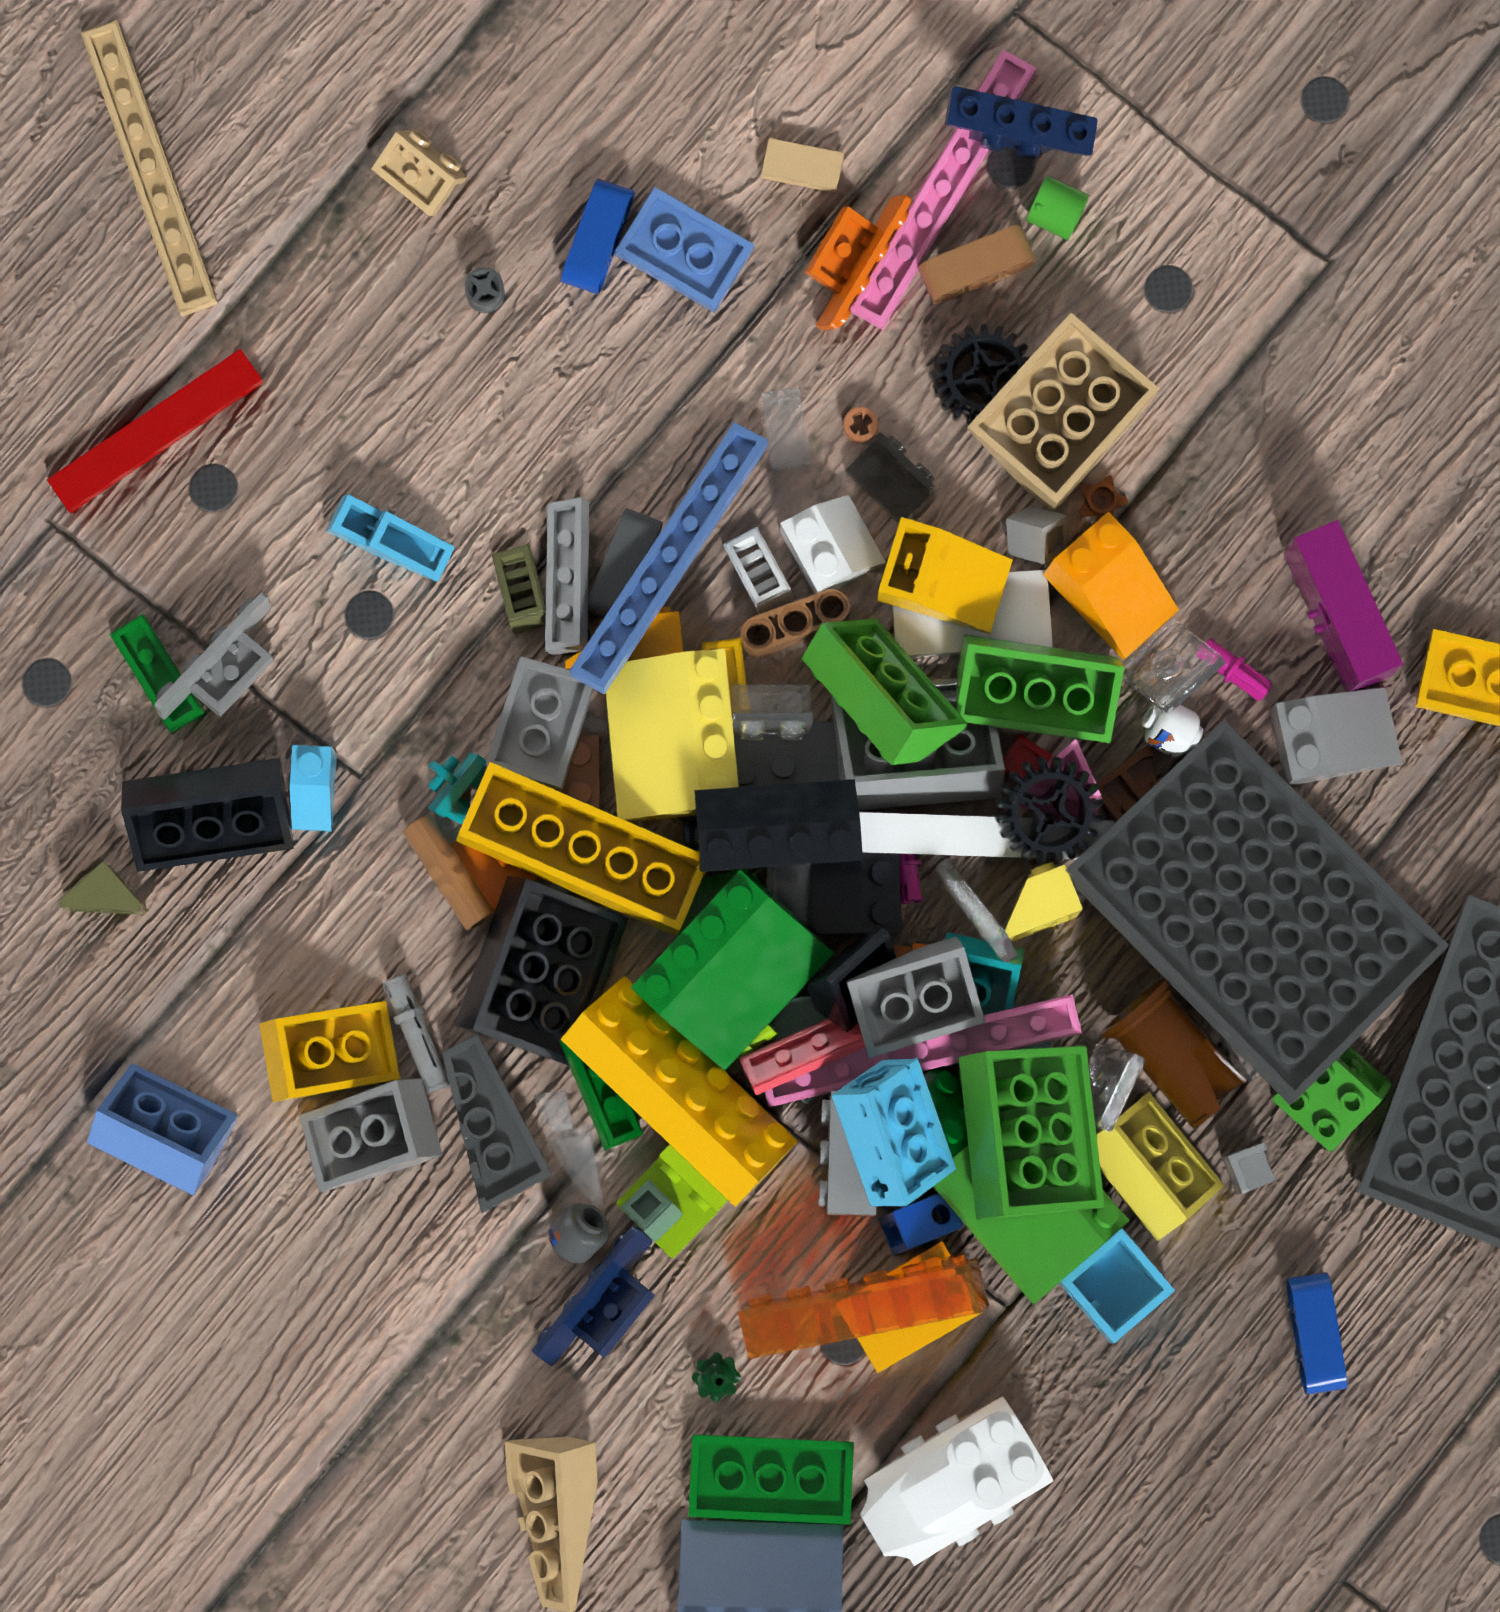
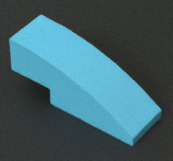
(390, 538)

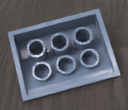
(760, 1566)

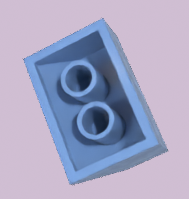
(161, 1128)

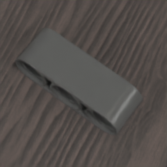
(626, 551)

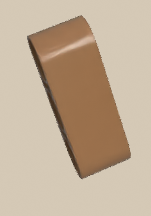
(977, 264)
(779, 636)

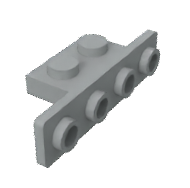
(224, 667)

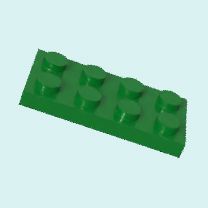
(771, 1479)

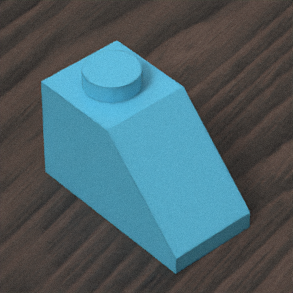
(312, 787)

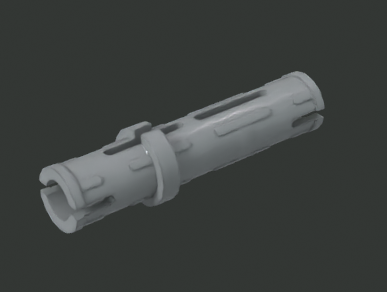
(416, 1033)

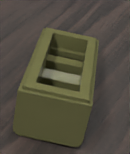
(528, 612)

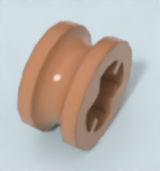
(849, 422)

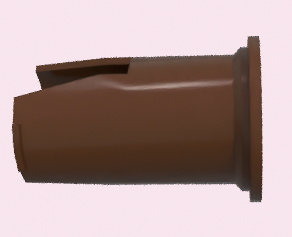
(1176, 1052)

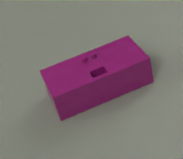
(1342, 607)

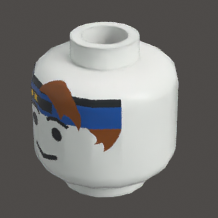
(1172, 733)

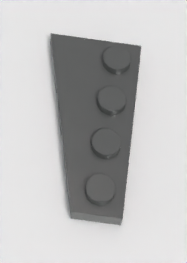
(495, 1136)

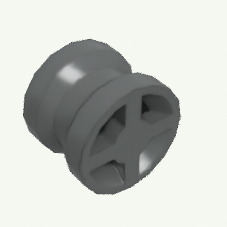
(484, 282)

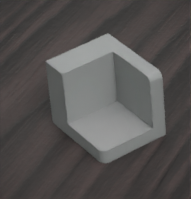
(1037, 534)
(1249, 1169)

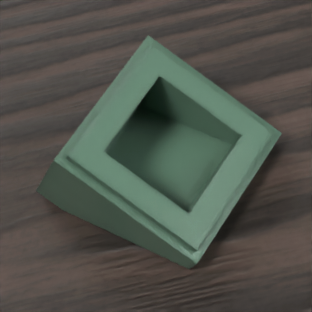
(652, 1211)

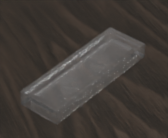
(975, 911)

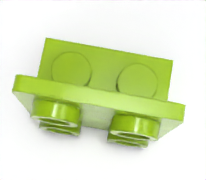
(687, 1191)

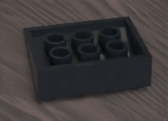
(539, 967)

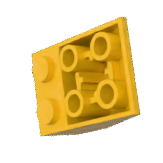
(943, 576)

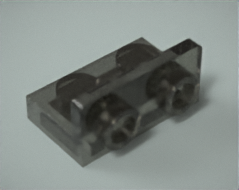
(892, 478)

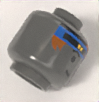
(578, 1233)

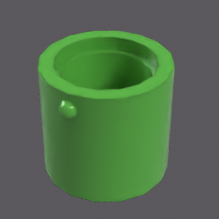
(1057, 208)

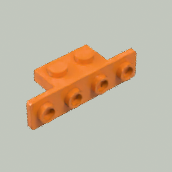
(849, 255)

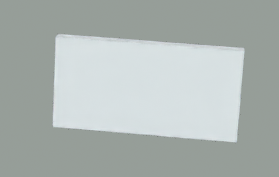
(1020, 618)

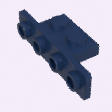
(1019, 124)
(603, 1305)

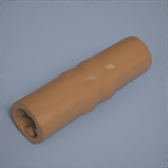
(448, 872)

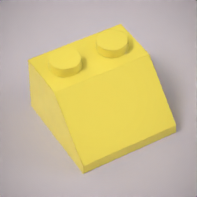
(1043, 902)

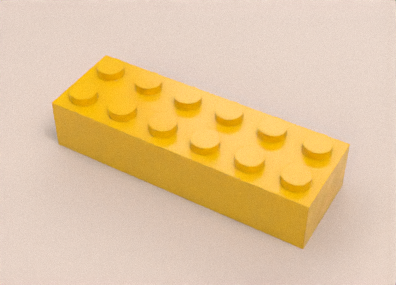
(582, 849)
(679, 1091)

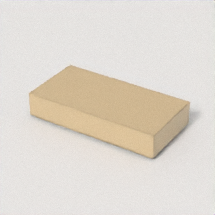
(802, 165)

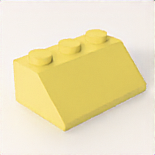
(1155, 1167)

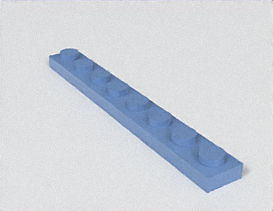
(668, 558)

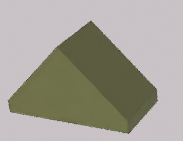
(102, 893)

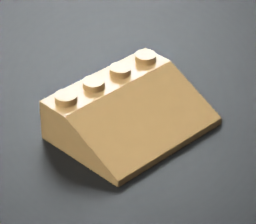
(1062, 412)

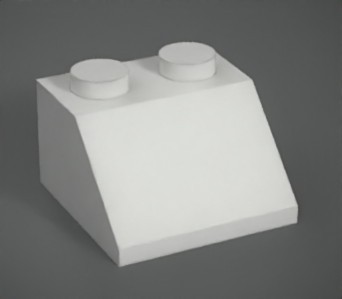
(831, 544)

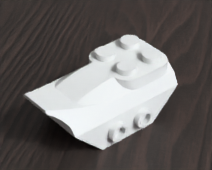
(953, 1483)

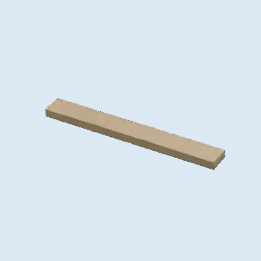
(149, 168)

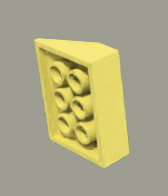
(670, 733)

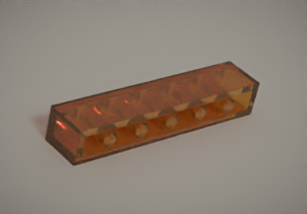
(863, 1307)

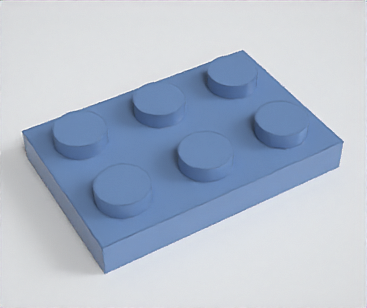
(684, 250)

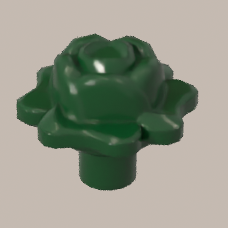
(716, 1376)

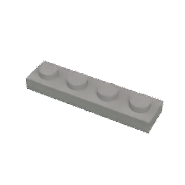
(567, 576)

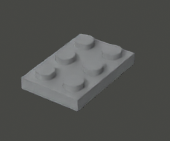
(540, 723)

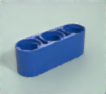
(597, 236)
(1316, 1333)

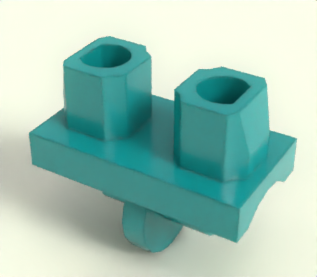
(449, 800)

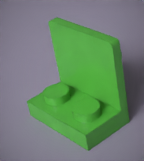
(1338, 1099)

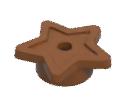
(1103, 489)

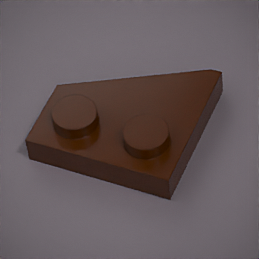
(1128, 783)

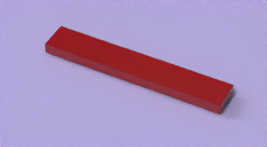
(155, 431)

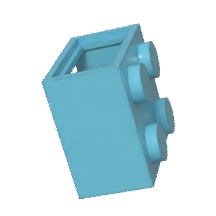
(1116, 1286)

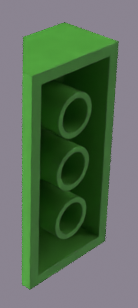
(1038, 688)
(882, 689)

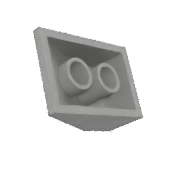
(1334, 735)
(916, 998)
(370, 1134)

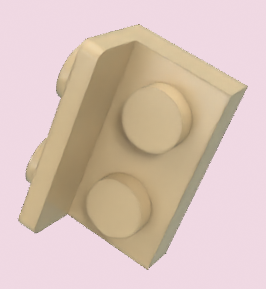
(419, 170)

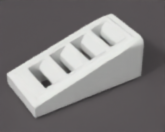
(773, 591)

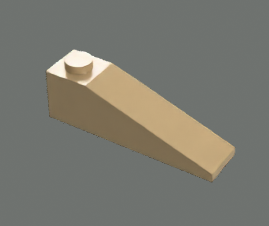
(557, 1498)

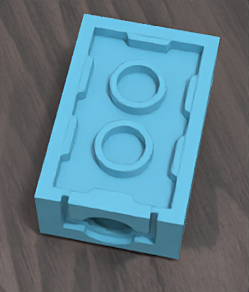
(894, 1132)

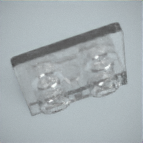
(771, 710)

